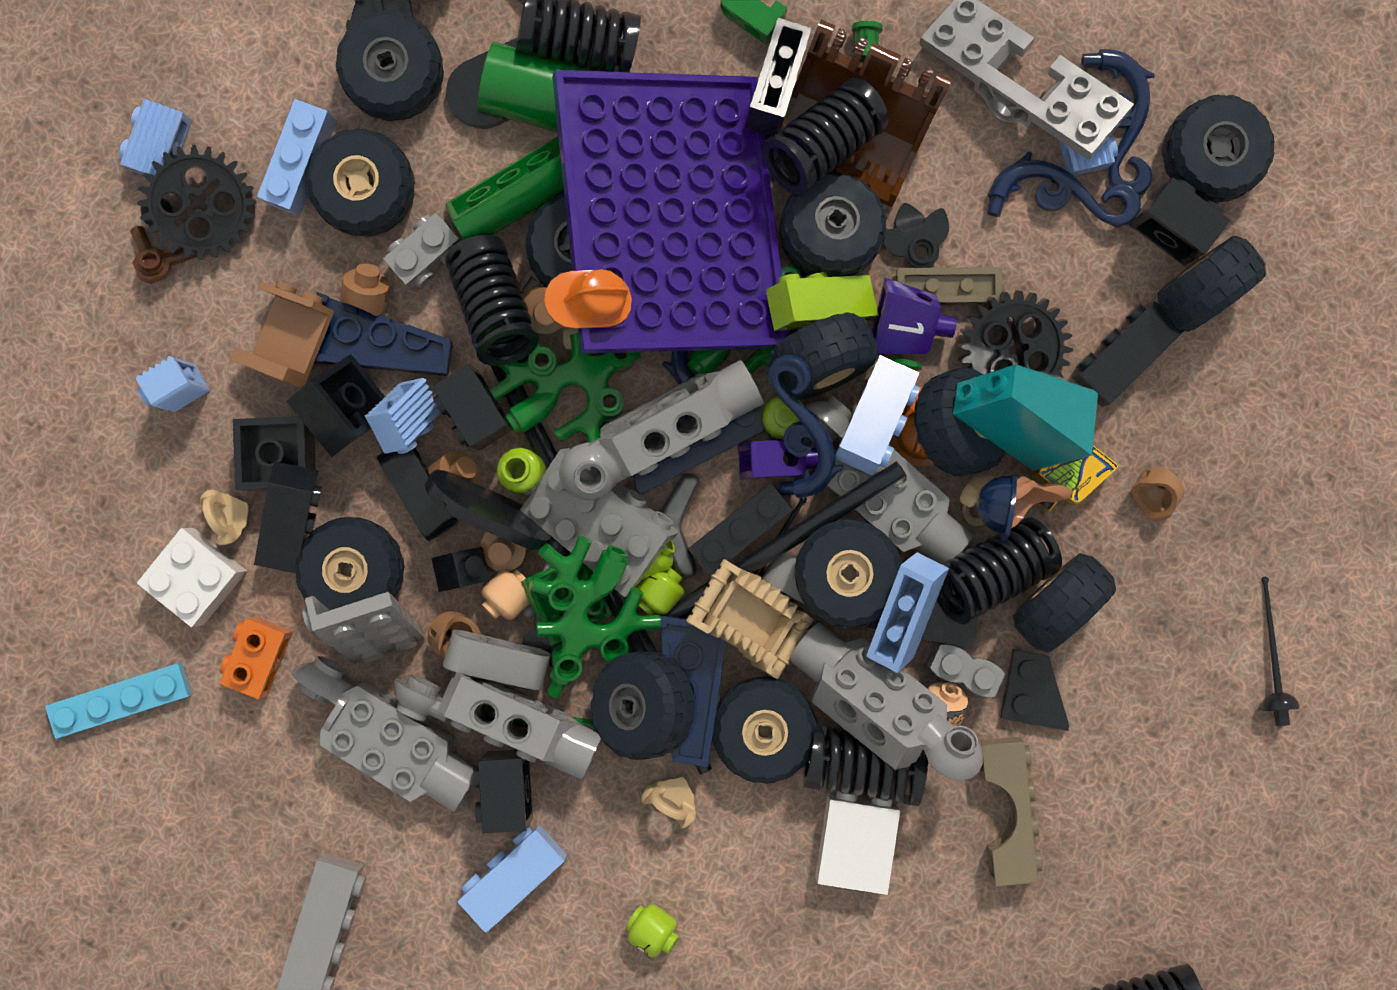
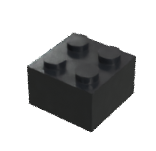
(1180, 221)
(336, 404)
(472, 407)
(267, 441)
(504, 792)

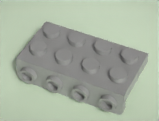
(614, 520)
(364, 627)

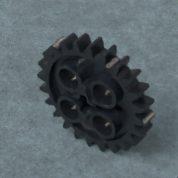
(171, 179)
(1045, 338)

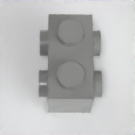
(421, 252)

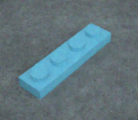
(118, 700)

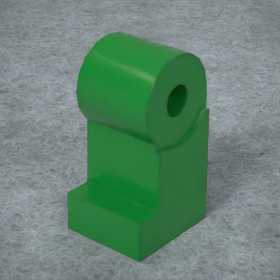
(754, 16)

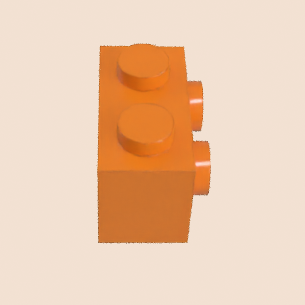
(254, 657)

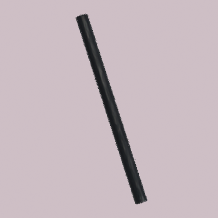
(803, 530)

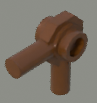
(152, 263)

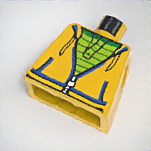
(1079, 475)

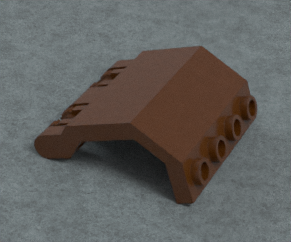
(910, 108)

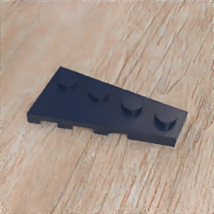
(381, 342)
(701, 451)

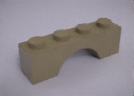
(1013, 854)

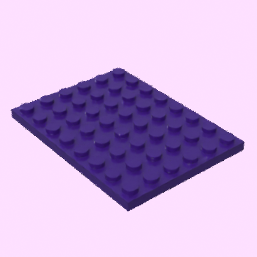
(671, 203)

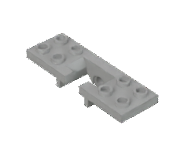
(980, 44)

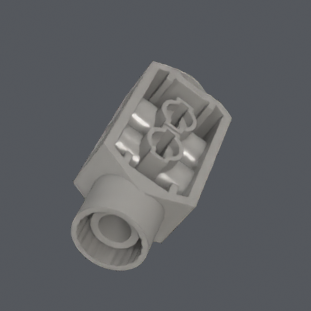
(883, 707)
(550, 735)

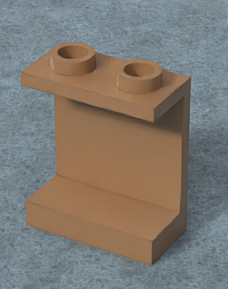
(288, 335)

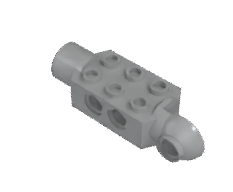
(623, 451)
(907, 512)
(381, 741)

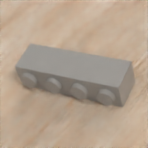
(322, 924)

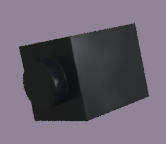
(460, 569)

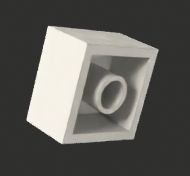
(192, 577)

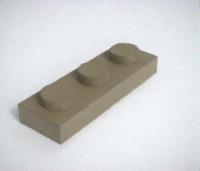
(955, 285)

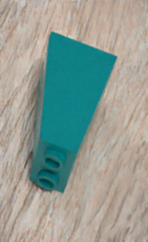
(1030, 415)

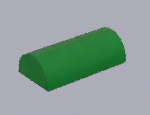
(520, 86)
(509, 193)

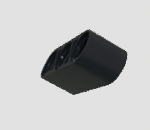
(408, 476)

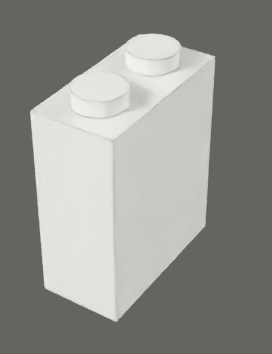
(857, 843)

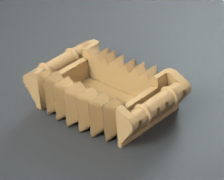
(750, 617)

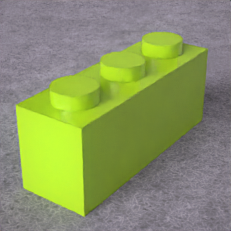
(802, 301)

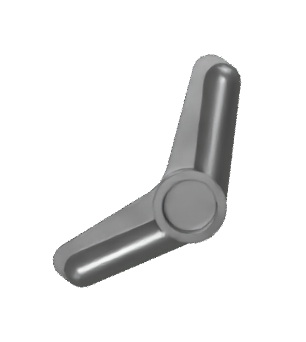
(675, 509)

